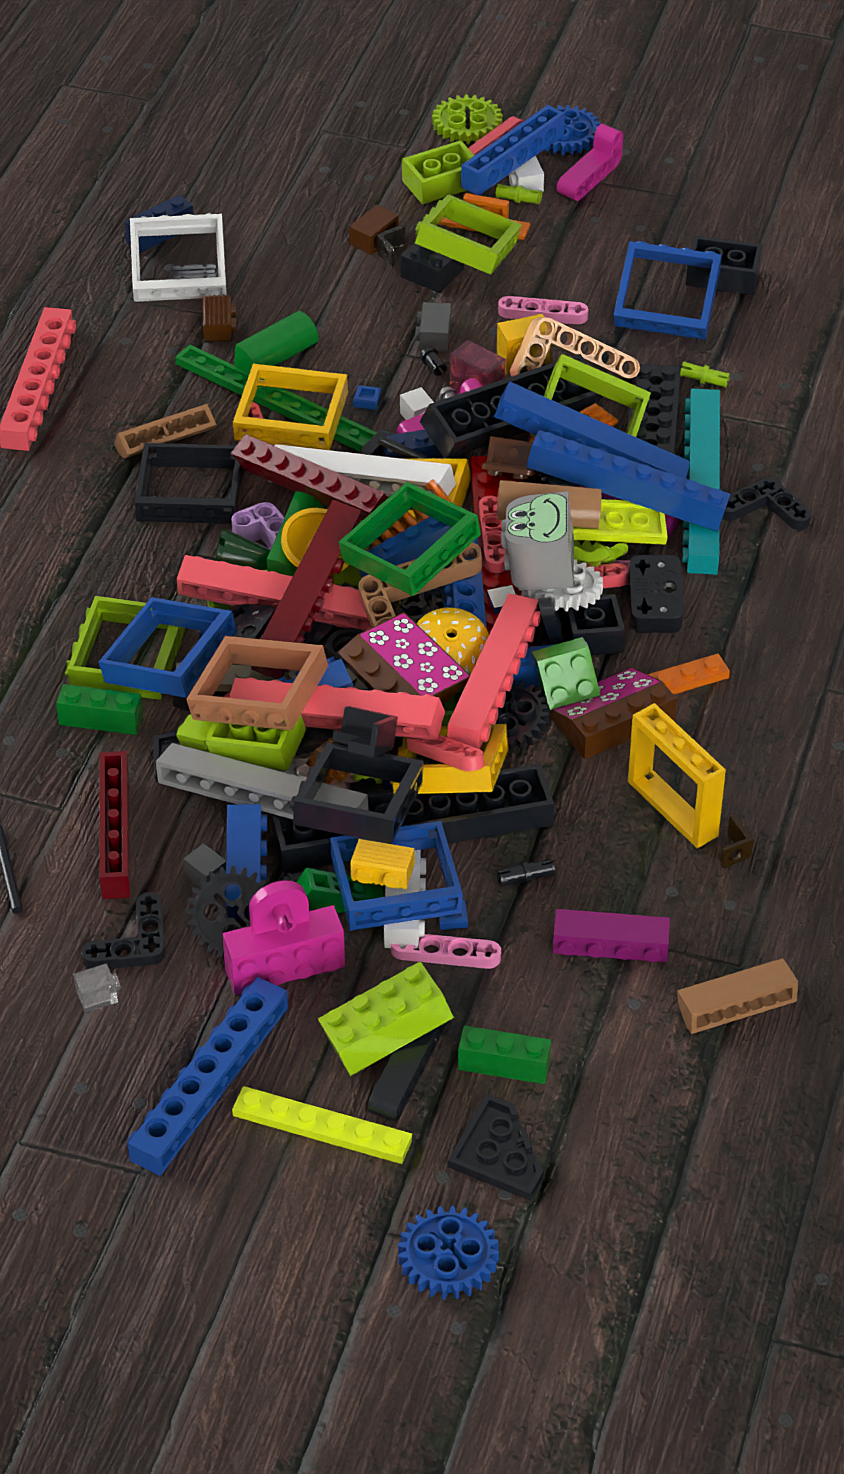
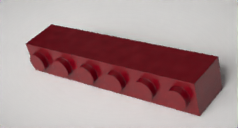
(114, 825)

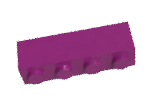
(611, 935)

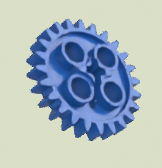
(578, 131)
(448, 1252)

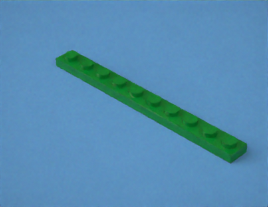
(274, 398)

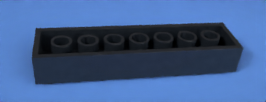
(469, 420)

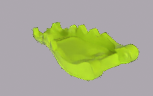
(598, 553)

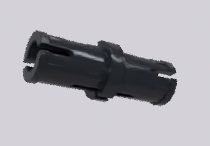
(525, 872)

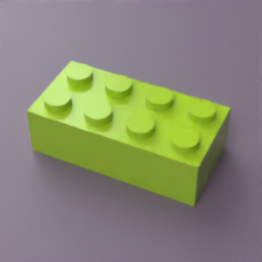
(385, 1018)

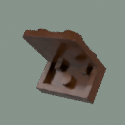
(509, 457)

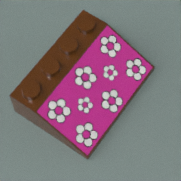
(403, 659)
(607, 719)

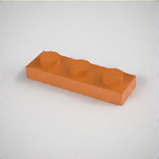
(693, 674)

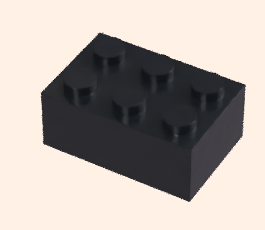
(738, 265)

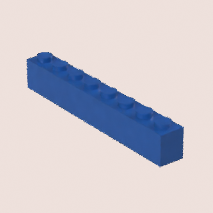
(536, 412)
(628, 480)

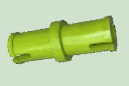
(518, 194)
(704, 374)

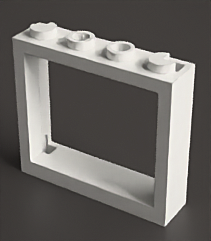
(177, 288)

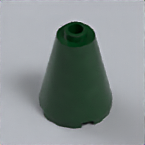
(241, 551)

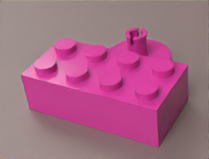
(283, 939)

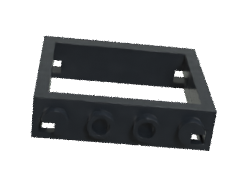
(184, 508)
(351, 820)

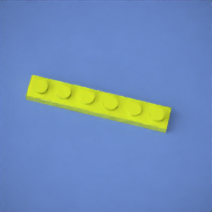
(322, 1125)

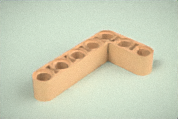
(572, 347)

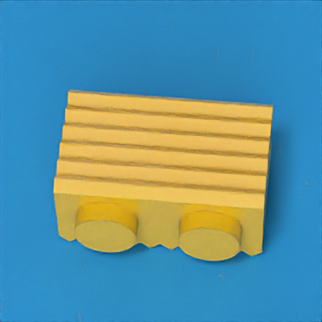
(382, 864)

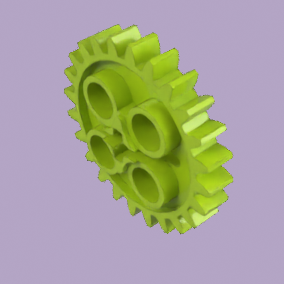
(451, 118)

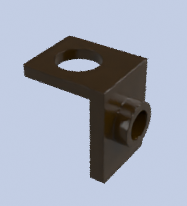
(742, 840)

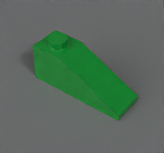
(324, 891)

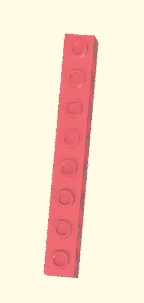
(36, 379)

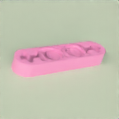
(516, 308)
(445, 955)

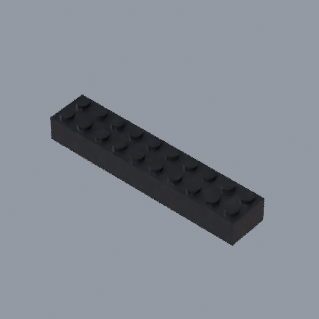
(516, 804)

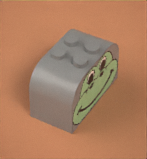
(539, 541)

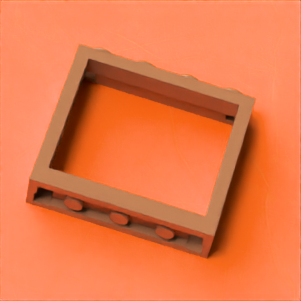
(305, 658)

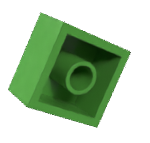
(566, 673)

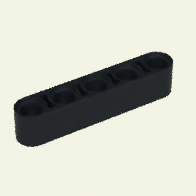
(402, 1075)

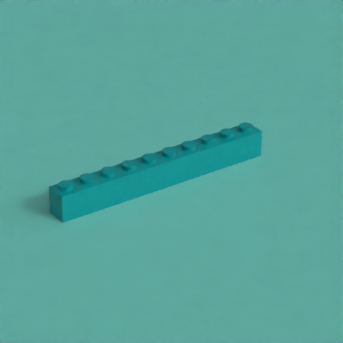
(704, 468)

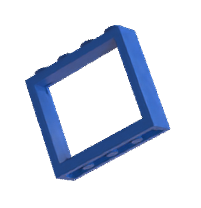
(662, 322)
(215, 623)
(403, 906)

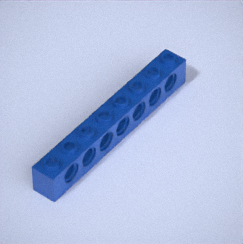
(207, 1076)

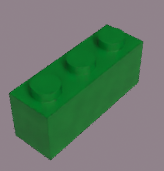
(99, 709)
(504, 1054)

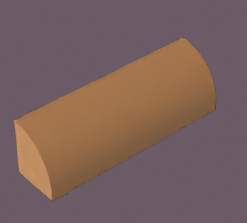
(165, 430)
(584, 502)
(737, 995)

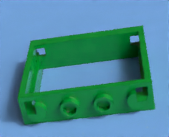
(412, 579)

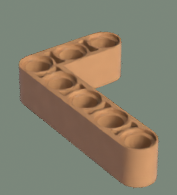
(386, 594)

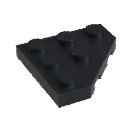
(498, 1150)

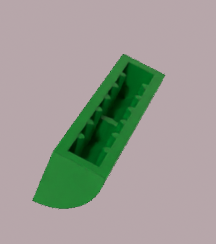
(276, 342)
(277, 559)

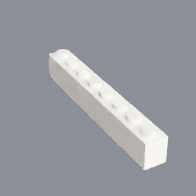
(377, 471)

